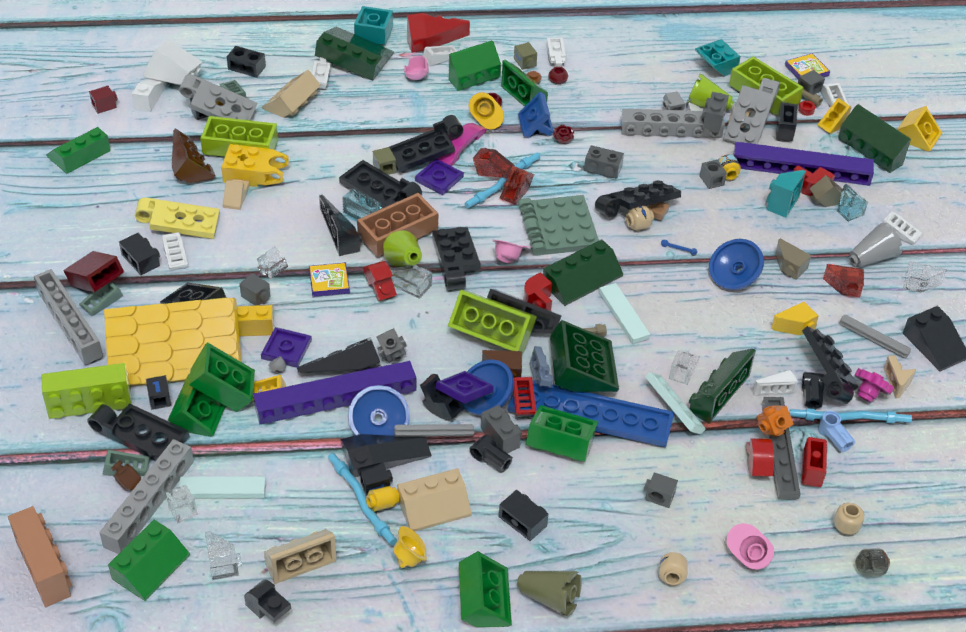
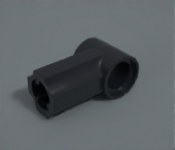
(813, 389)
(487, 450)

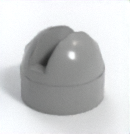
(277, 365)

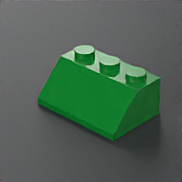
(474, 65)
(519, 84)
(80, 150)
(222, 378)
(196, 411)
(561, 433)
(148, 560)
(484, 592)

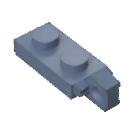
(540, 368)

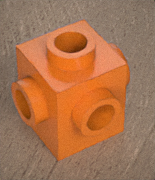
(774, 420)

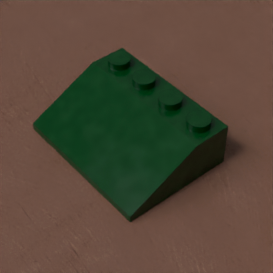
(352, 52)
(582, 360)

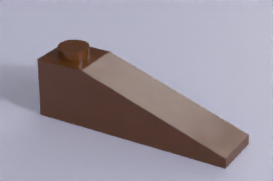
(187, 161)

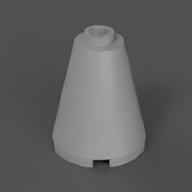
(876, 246)

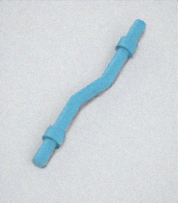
(481, 196)
(889, 416)
(380, 526)

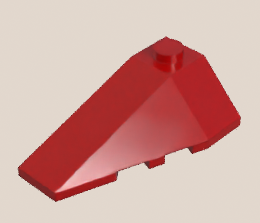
(434, 31)

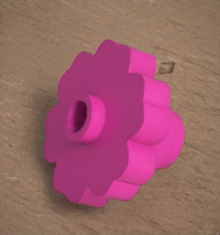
(872, 385)

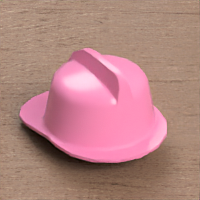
(507, 251)
(750, 546)

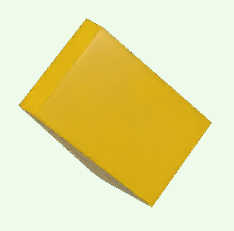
(835, 116)

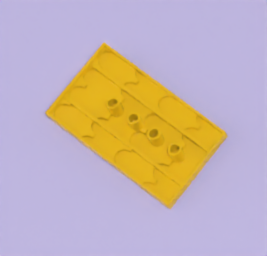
(169, 336)

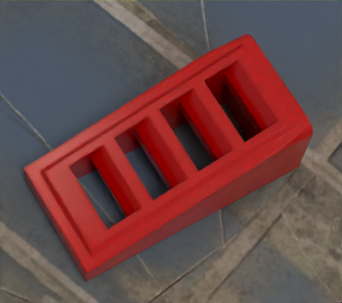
(524, 382)

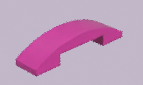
(470, 132)

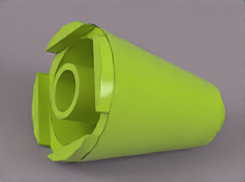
(703, 89)
(402, 249)

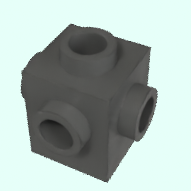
(391, 345)

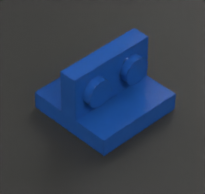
(536, 117)

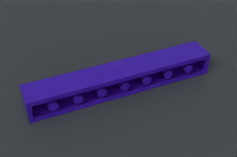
(784, 160)
(330, 392)

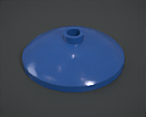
(733, 256)
(500, 377)
(378, 401)

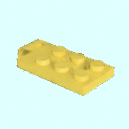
(164, 215)

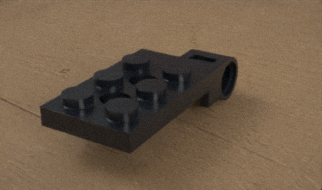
(437, 143)
(390, 190)
(635, 197)
(455, 264)
(838, 380)
(128, 424)

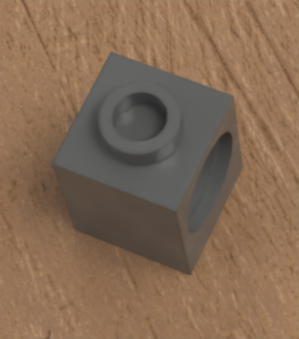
(811, 82)
(713, 174)
(660, 489)

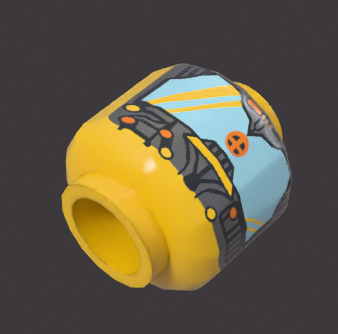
(731, 166)

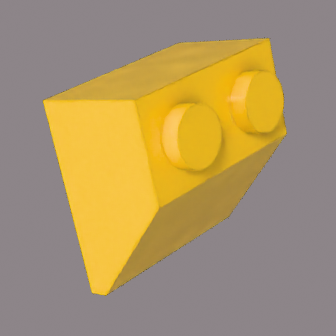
(921, 128)
(255, 320)

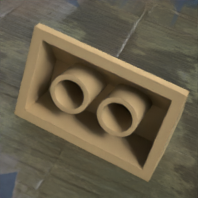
(293, 95)
(434, 500)
(300, 555)

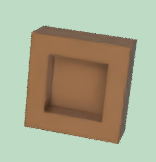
(659, 210)

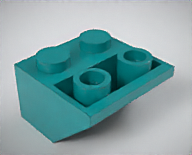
(719, 56)

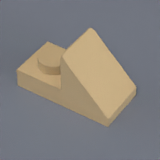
(235, 193)
(897, 377)

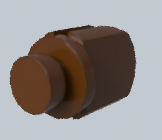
(125, 475)

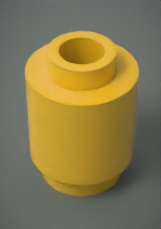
(382, 498)

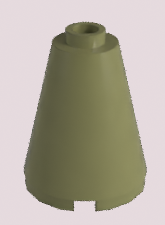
(552, 588)

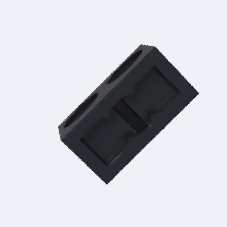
(246, 61)

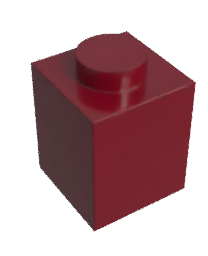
(103, 99)

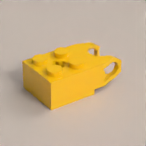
(253, 165)

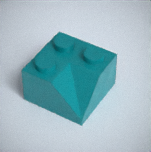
(374, 24)
(785, 192)

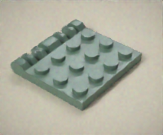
(557, 224)

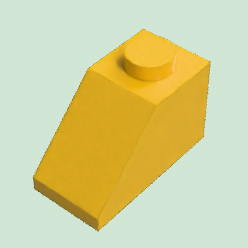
(795, 319)

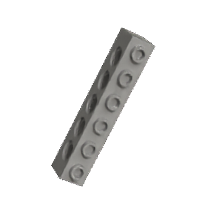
(666, 123)
(68, 316)
(146, 497)

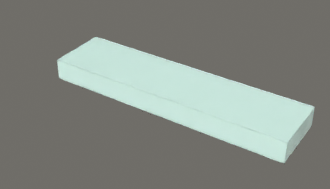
(624, 313)
(675, 403)
(225, 486)

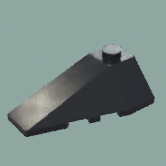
(340, 228)
(545, 321)
(355, 356)
(369, 450)

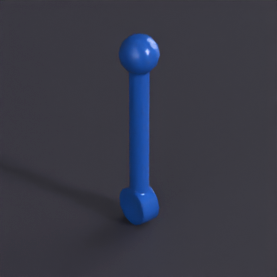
(664, 243)

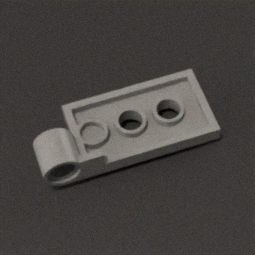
(205, 97)
(758, 101)

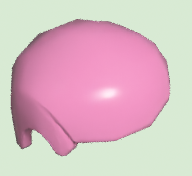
(417, 68)

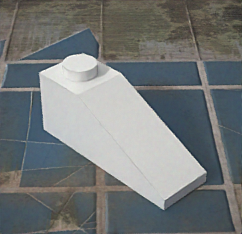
(147, 94)

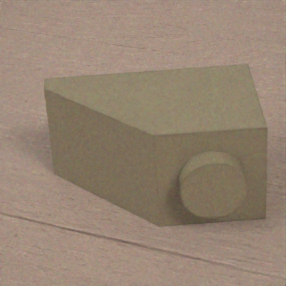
(826, 192)
(791, 259)

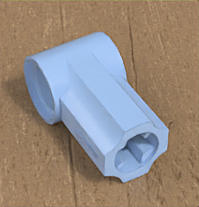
(832, 428)

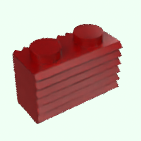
(814, 462)

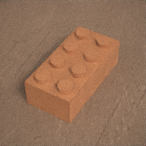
(409, 214)
(40, 555)

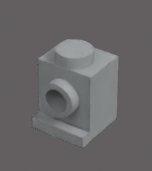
(673, 101)

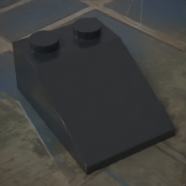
(194, 292)
(936, 338)

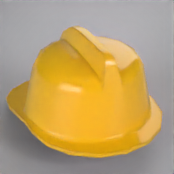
(486, 110)
(409, 548)

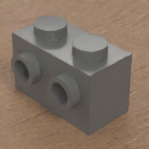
(715, 111)
(603, 161)
(501, 428)

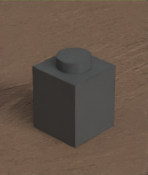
(255, 289)

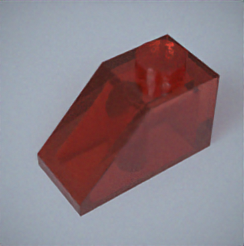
(492, 163)
(516, 185)
(845, 279)

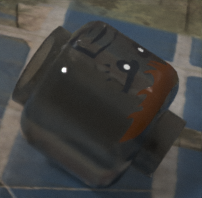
(872, 562)

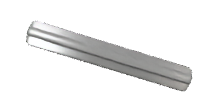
(875, 336)
(433, 430)

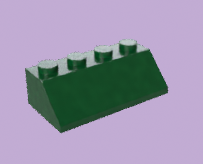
(874, 138)
(583, 272)
(722, 385)

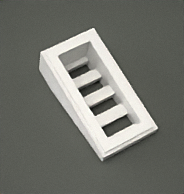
(438, 54)
(835, 88)
(900, 226)
(174, 251)
(776, 384)

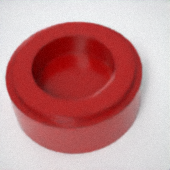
(806, 108)

